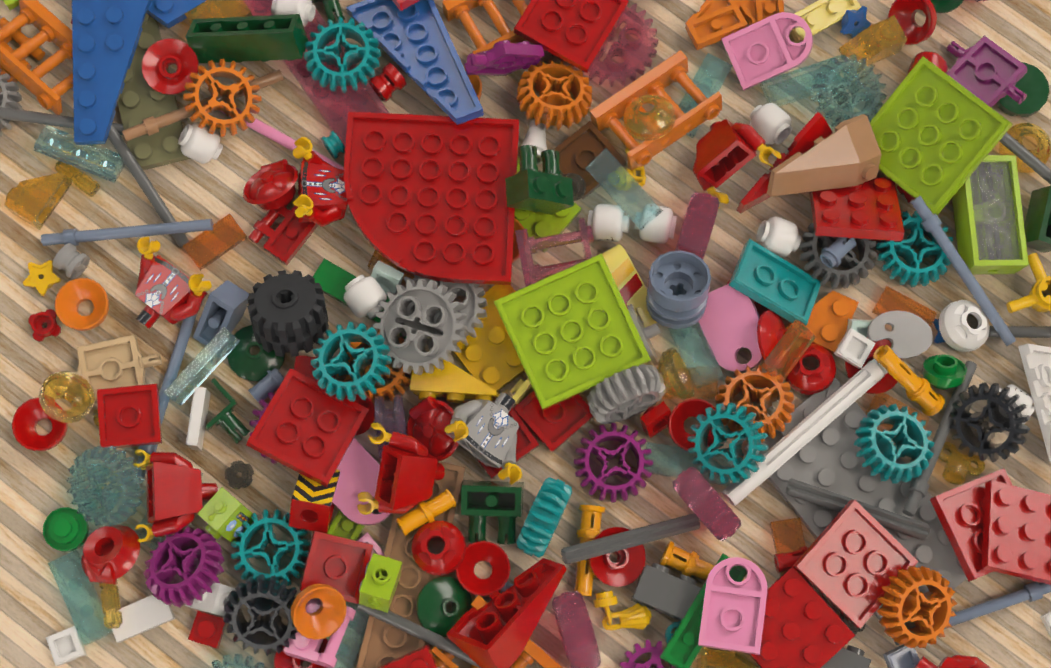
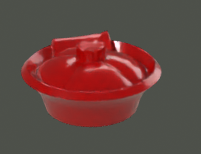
(272, 185)
(428, 425)
(110, 553)

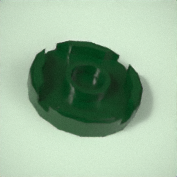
(1037, 90)

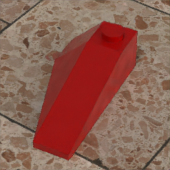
(803, 142)
(504, 625)

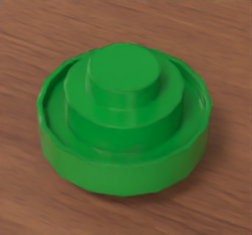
(944, 371)
(65, 529)

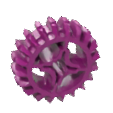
(602, 454)
(184, 567)

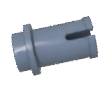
(832, 255)
(266, 385)

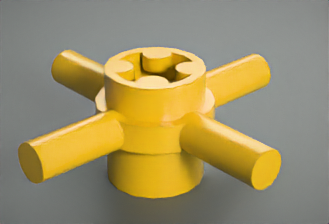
(1035, 298)

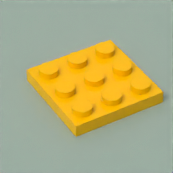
(491, 354)

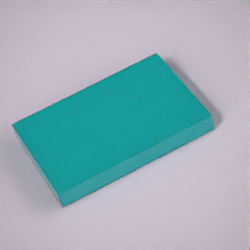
(775, 283)

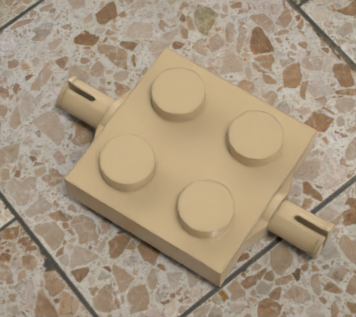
(114, 363)

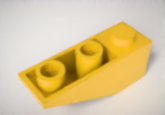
(450, 384)

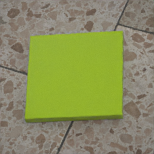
(934, 134)
(571, 331)

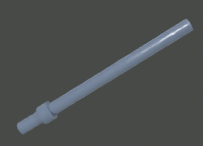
(932, 224)
(74, 236)
(170, 376)
(1031, 592)

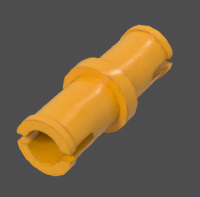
(426, 512)

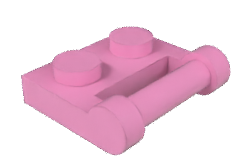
(308, 649)

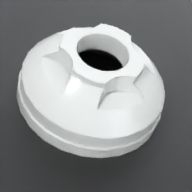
(957, 331)

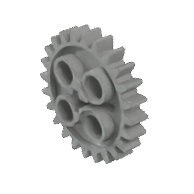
(427, 301)
(471, 306)

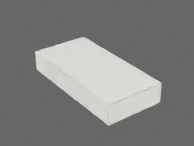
(198, 418)
(142, 617)

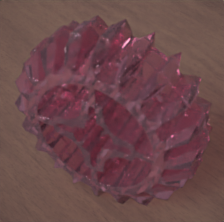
(698, 224)
(706, 504)
(576, 630)

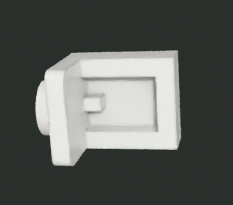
(214, 601)

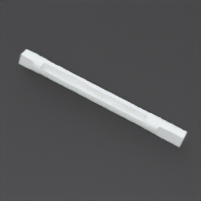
(807, 430)

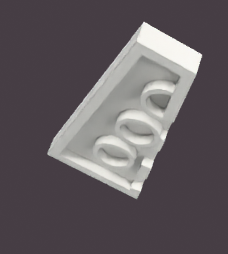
(1037, 368)

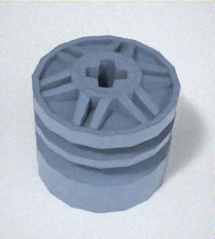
(678, 289)

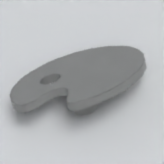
(645, 333)
(908, 336)

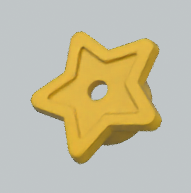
(41, 284)

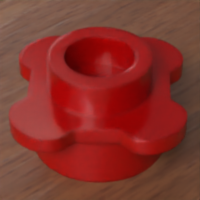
(37, 320)

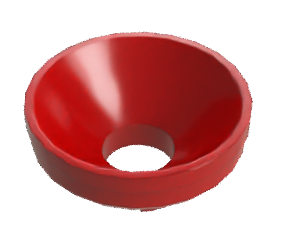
(905, 14)
(817, 380)
(679, 414)
(25, 424)
(489, 553)
(449, 558)

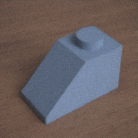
(223, 309)

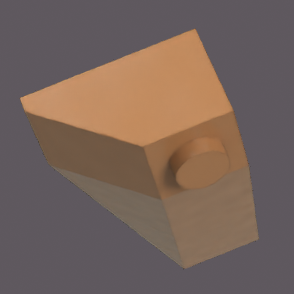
(838, 161)

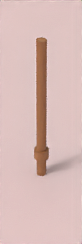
(152, 125)

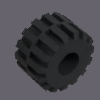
(288, 313)

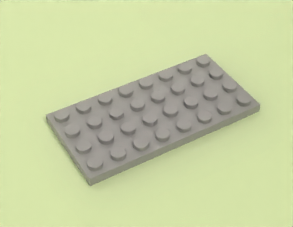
(832, 464)

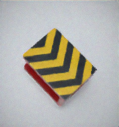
(312, 504)

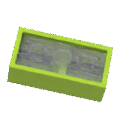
(991, 218)

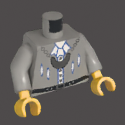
(488, 433)

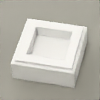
(854, 348)
(66, 646)

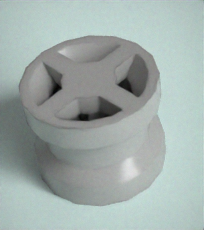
(71, 261)

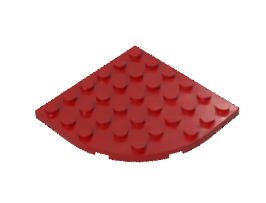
(434, 193)

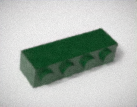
(248, 38)

